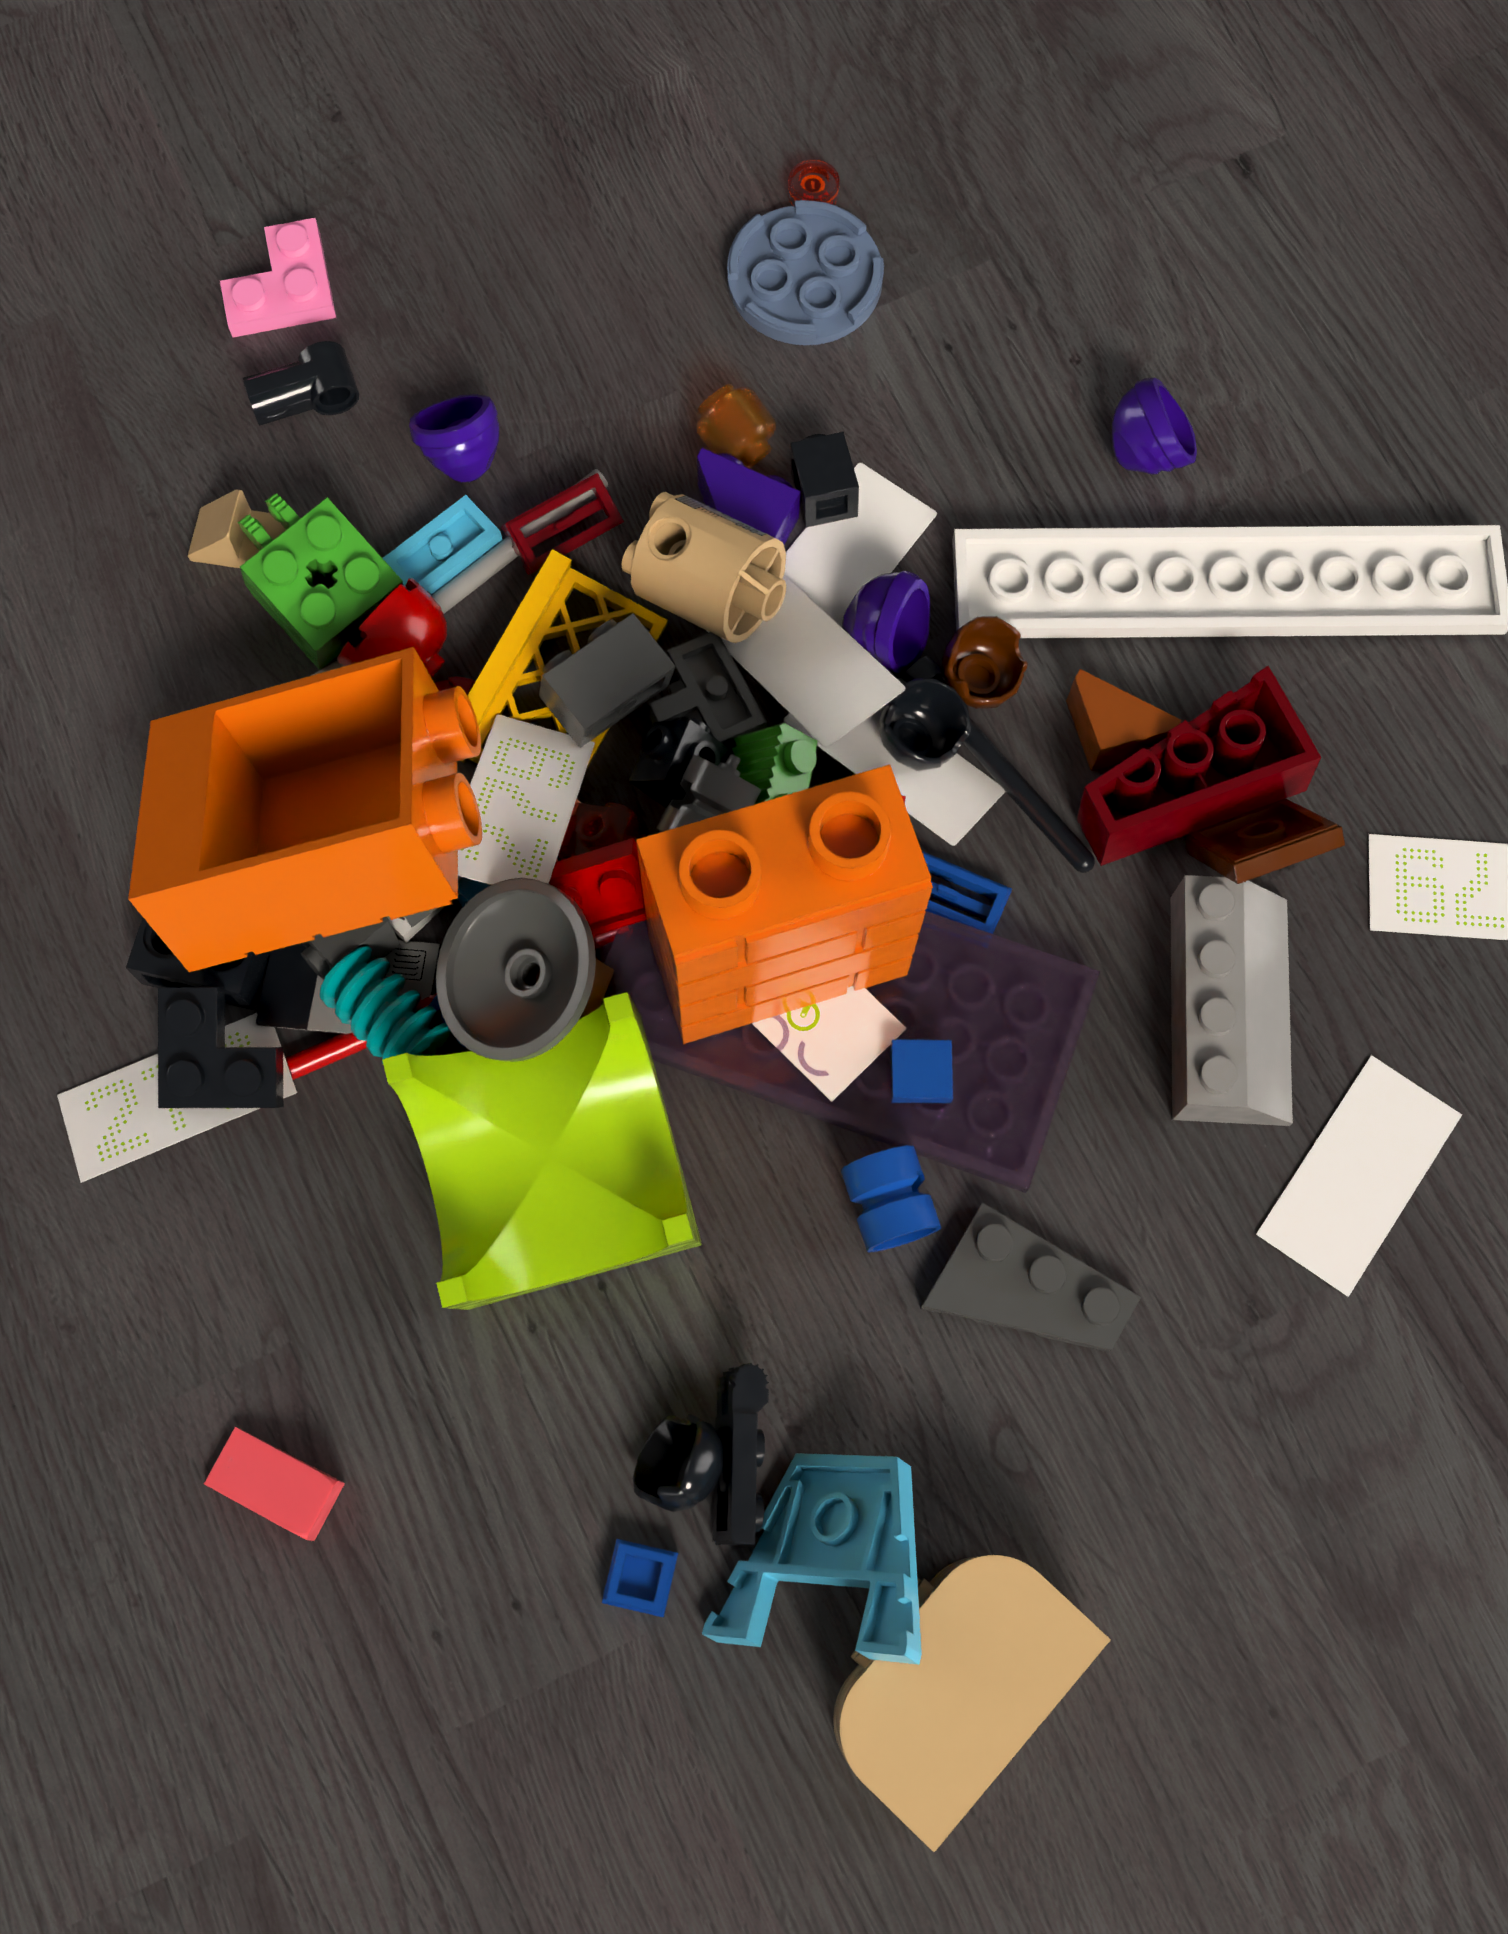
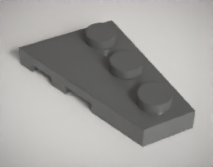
(1029, 1285)

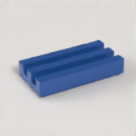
(952, 897)

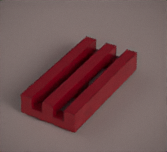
(522, 545)

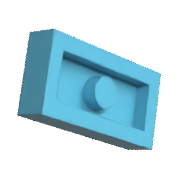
(445, 546)

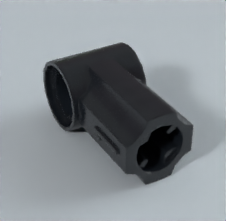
(316, 382)

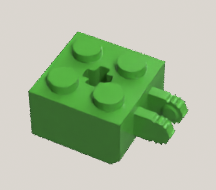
(308, 551)

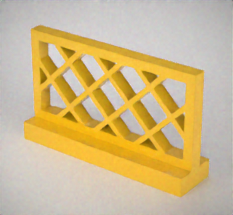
(531, 627)

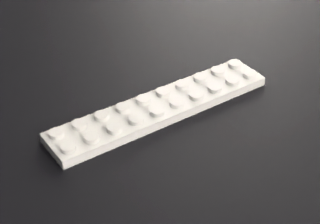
(1234, 581)

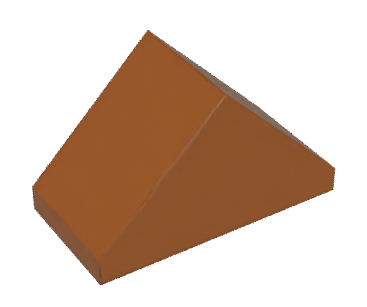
(1113, 722)

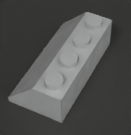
(1230, 1003)

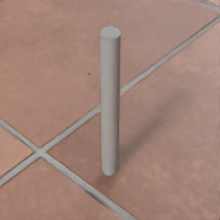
(503, 554)

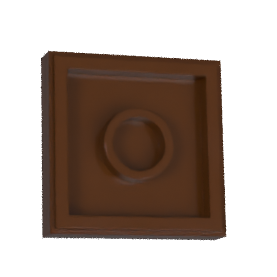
(1264, 840)

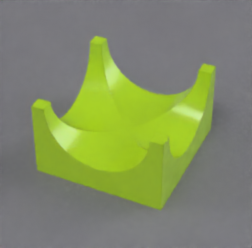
(547, 1159)

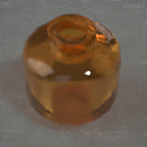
(736, 424)

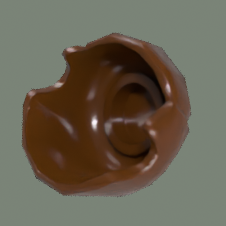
(984, 662)

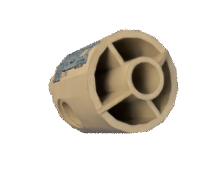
(707, 567)

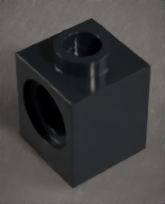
(825, 478)

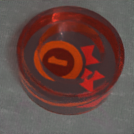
(813, 182)

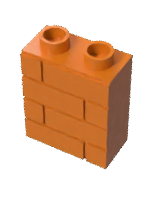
(304, 810)
(784, 902)

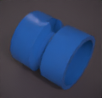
(890, 1197)

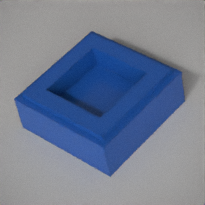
(921, 1071)
(640, 1578)

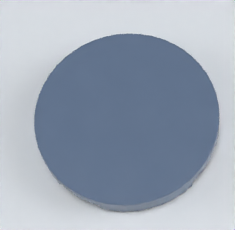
(805, 273)

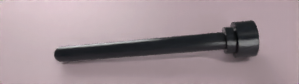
(1013, 782)

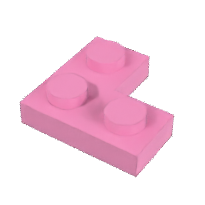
(288, 295)

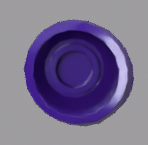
(1152, 430)
(458, 435)
(891, 619)

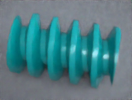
(377, 1011)

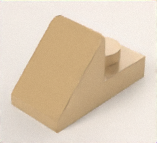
(219, 536)

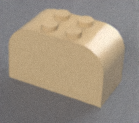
(990, 1671)

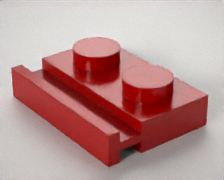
(604, 885)

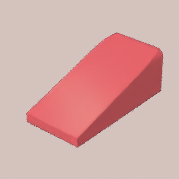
(274, 1484)

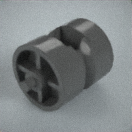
(709, 793)

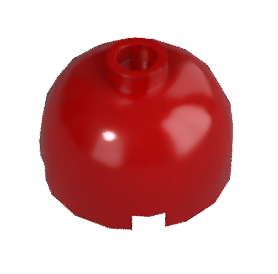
(402, 621)

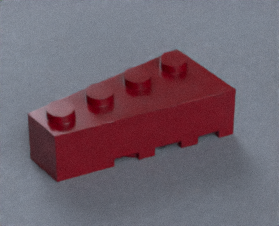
(1203, 773)

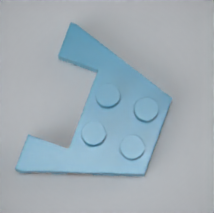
(836, 1526)

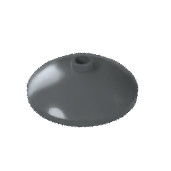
(492, 967)

